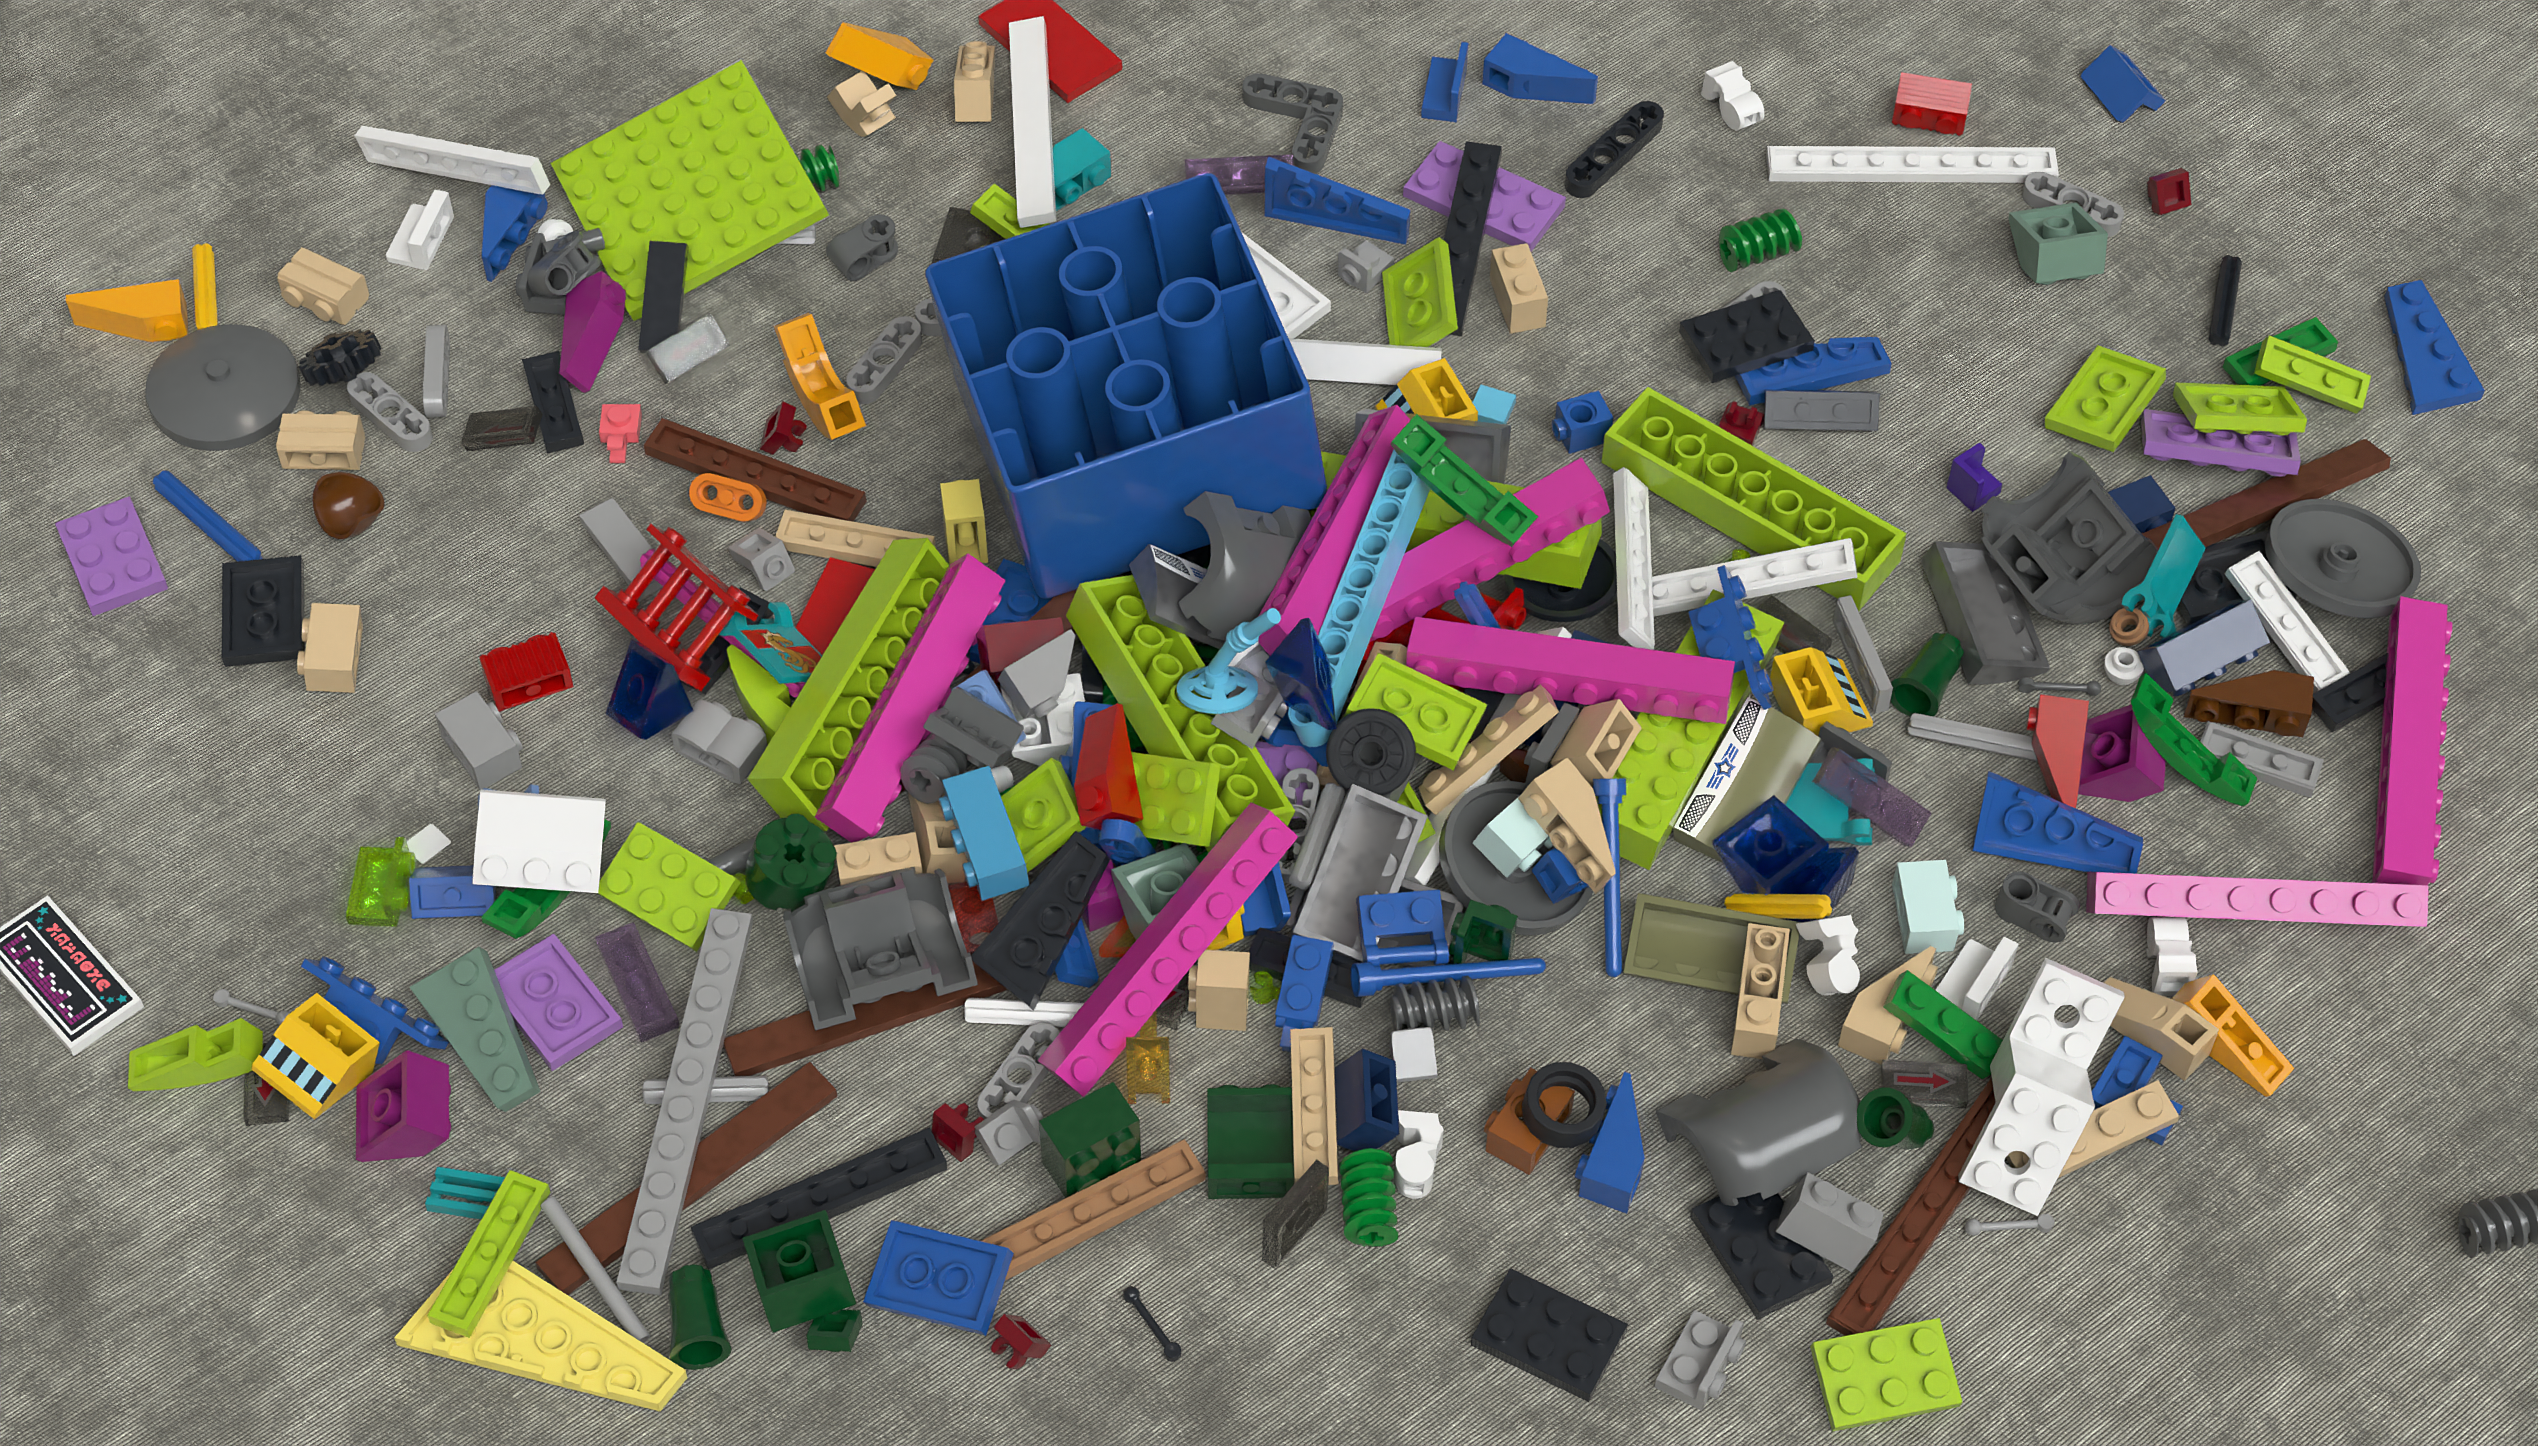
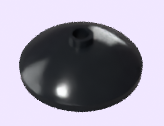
(1572, 604)

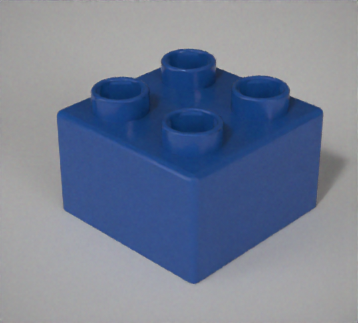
(1124, 378)

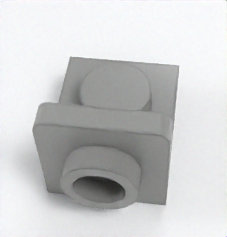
(1363, 266)
(764, 556)
(1009, 1130)

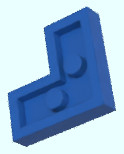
(2127, 1072)

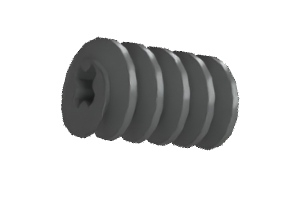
(930, 765)
(1435, 1004)
(2499, 1222)

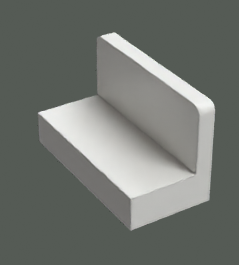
(422, 232)
(1977, 975)

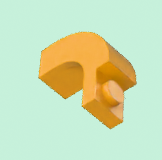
(822, 394)

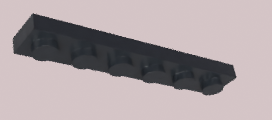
(1469, 220)
(831, 1190)

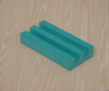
(443, 1186)

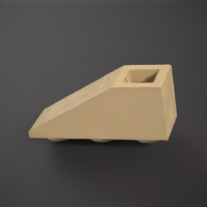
(974, 82)
(1571, 818)
(935, 841)
(1760, 991)
(1870, 1027)
(2164, 1027)

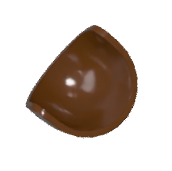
(346, 504)

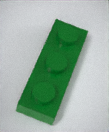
(2308, 335)
(1943, 1023)

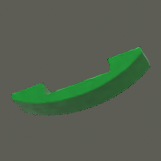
(1460, 485)
(2184, 752)
(526, 908)

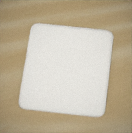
(427, 843)

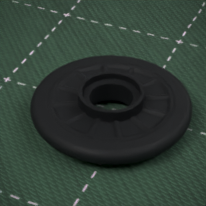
(1365, 727)

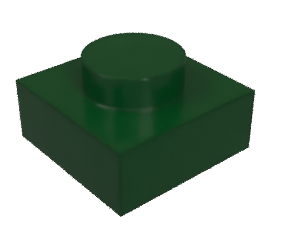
(835, 1331)

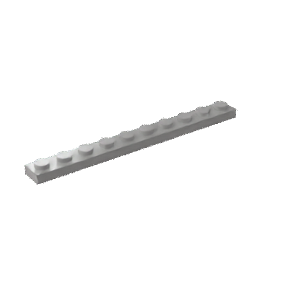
(685, 1103)

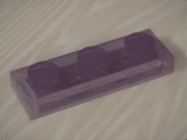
(1235, 174)
(1871, 797)
(637, 982)

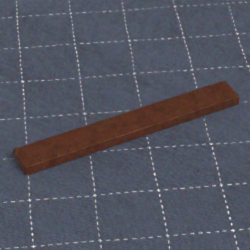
(2271, 496)
(796, 1036)
(715, 1161)
(1912, 1230)

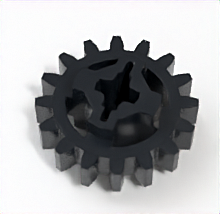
(340, 357)

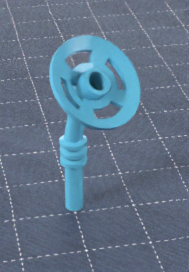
(1223, 679)

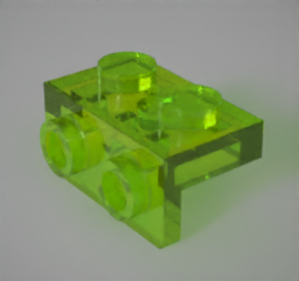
(380, 885)

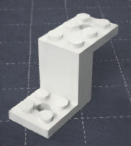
(2041, 1087)

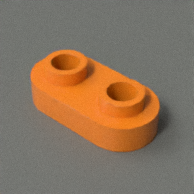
(729, 497)

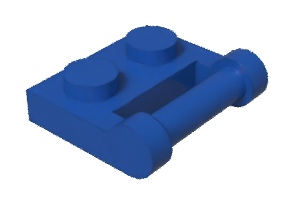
(1402, 916)

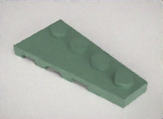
(478, 1024)

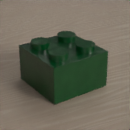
(1090, 1140)
(799, 1271)

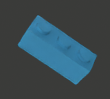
(983, 833)

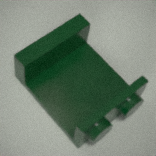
(1249, 1142)

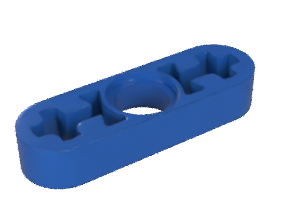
(1123, 842)

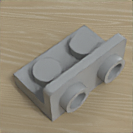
(1257, 718)
(1699, 1359)

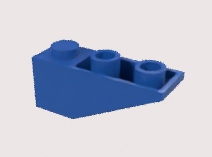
(1534, 74)
(507, 223)
(1617, 1158)

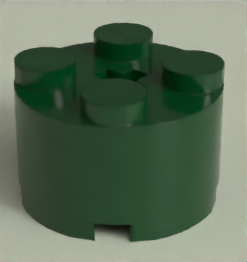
(789, 862)

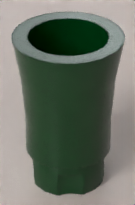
(1927, 676)
(1890, 1120)
(696, 1320)

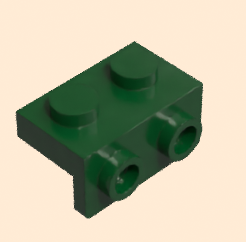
(1483, 932)

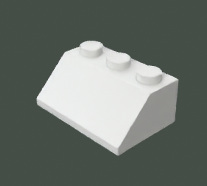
(539, 841)

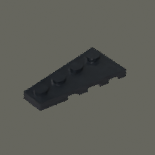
(1039, 925)

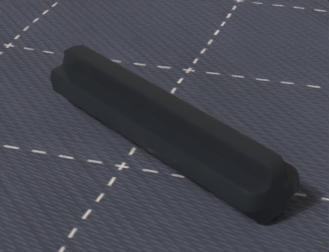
(2225, 300)

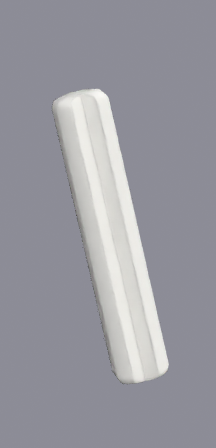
(1017, 1013)

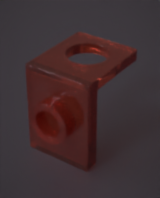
(972, 913)

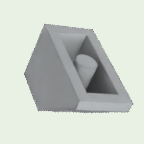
(1039, 677)

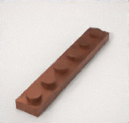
(777, 479)

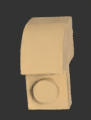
(862, 104)

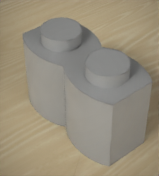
(720, 741)

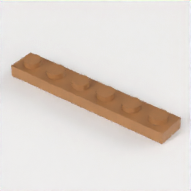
(1099, 1207)

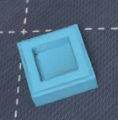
(1493, 405)

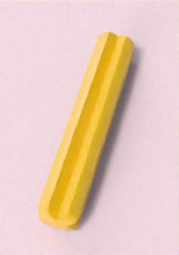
(204, 286)
(1781, 905)

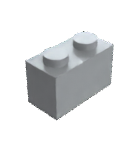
(479, 739)
(1829, 1222)

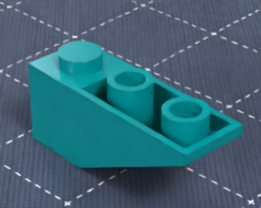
(1079, 166)

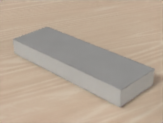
(618, 540)
(1862, 654)
(2265, 759)

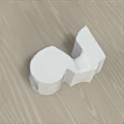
(1737, 102)
(2171, 946)
(1833, 968)
(1416, 1161)

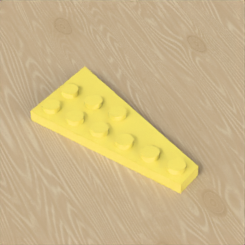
(553, 1340)

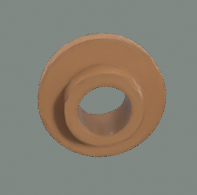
(2121, 620)

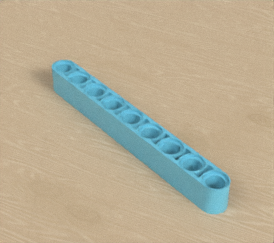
(1372, 565)

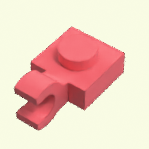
(619, 426)

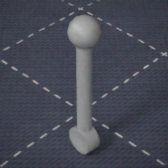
(223, 998)
(2044, 1224)

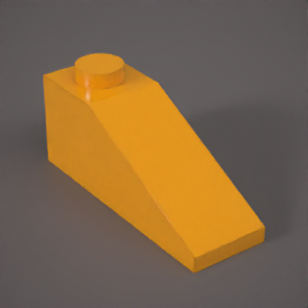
(881, 55)
(137, 311)
(2240, 1041)

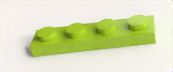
(489, 1254)

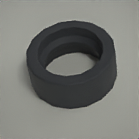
(1573, 1077)

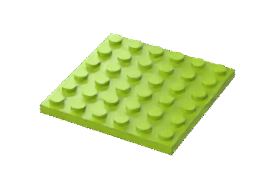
(695, 173)

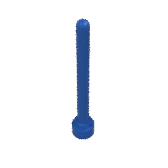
(1609, 794)
(1370, 978)

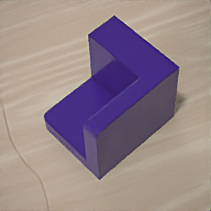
(1970, 480)

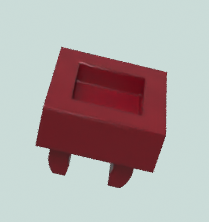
(2169, 191)
(1742, 422)
(779, 430)
(954, 1131)
(1021, 1337)

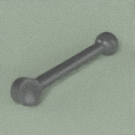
(2028, 685)

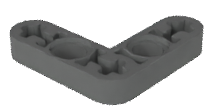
(1313, 115)

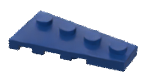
(1323, 203)
(1824, 367)
(2046, 831)

